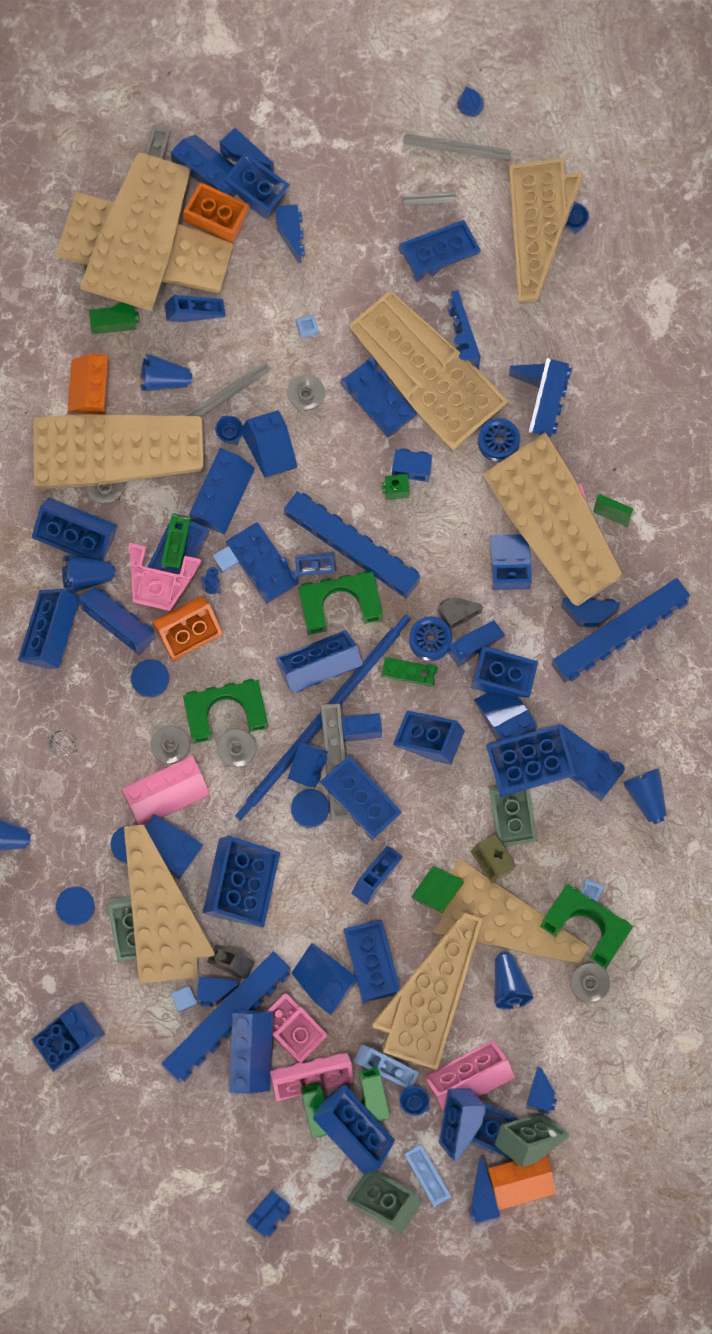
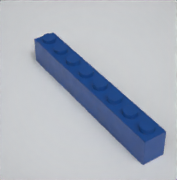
(351, 544)
(621, 630)
(219, 1022)

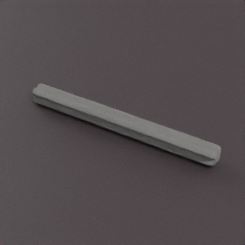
(458, 147)
(229, 391)

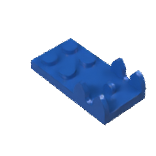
(438, 249)
(465, 338)
(378, 397)
(195, 538)
(262, 563)
(592, 767)
(361, 797)
(372, 961)

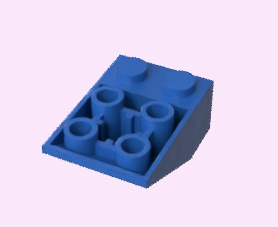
(510, 562)
(68, 1036)

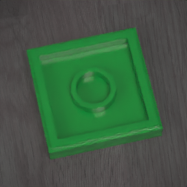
(613, 510)
(437, 889)

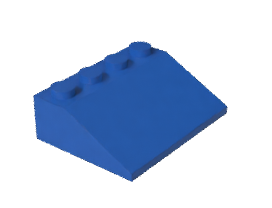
(530, 760)
(241, 882)

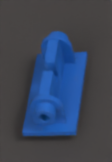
(211, 583)

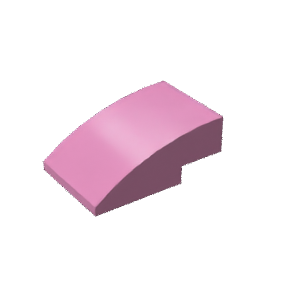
(294, 1028)

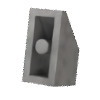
(458, 611)
(231, 961)

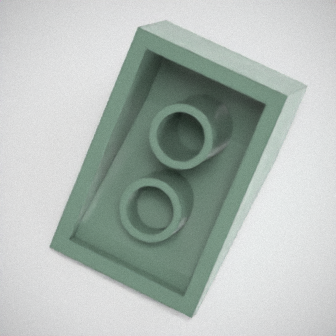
(513, 817)
(122, 927)
(530, 1138)
(385, 1201)

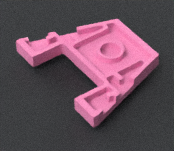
(157, 587)

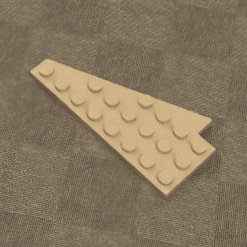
(540, 210)
(506, 919)
(163, 923)
(424, 1007)

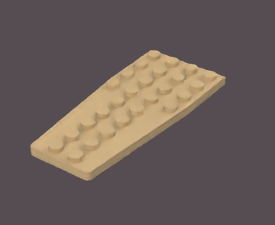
(138, 233)
(194, 260)
(427, 370)
(114, 448)
(555, 518)

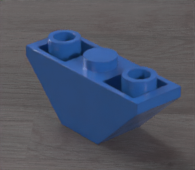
(591, 612)

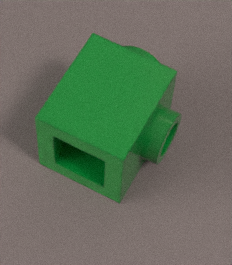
(396, 487)

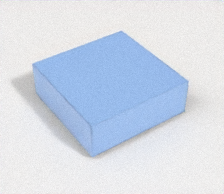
(307, 326)
(225, 559)
(592, 890)
(184, 999)

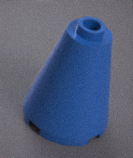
(163, 374)
(85, 573)
(648, 795)
(13, 836)
(510, 983)

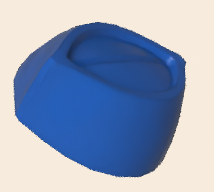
(470, 102)
(578, 218)
(229, 429)
(414, 1101)

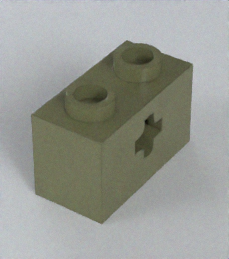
(493, 858)

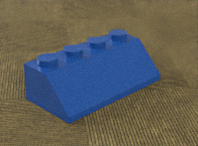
(204, 163)
(549, 397)
(221, 491)
(73, 530)
(116, 620)
(49, 628)
(319, 661)
(251, 1051)
(354, 1130)

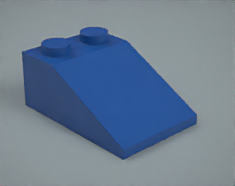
(256, 185)
(269, 443)
(503, 673)
(505, 715)
(429, 736)
(173, 844)
(324, 979)
(460, 1121)
(488, 1131)

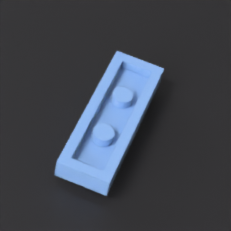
(427, 1176)

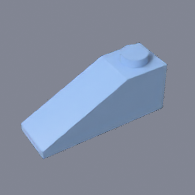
(387, 1066)

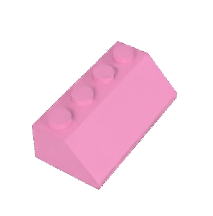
(166, 791)
(478, 1070)
(328, 1072)

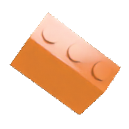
(216, 213)
(88, 384)
(187, 627)
(519, 1184)

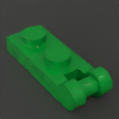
(176, 541)
(409, 672)

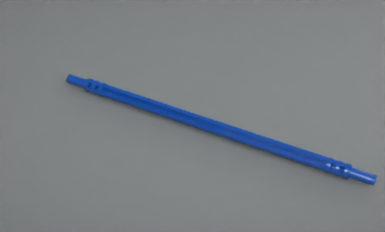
(314, 727)

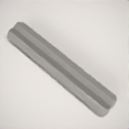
(428, 198)

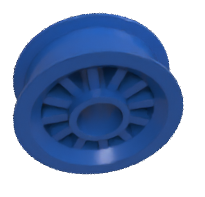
(491, 425)
(443, 629)

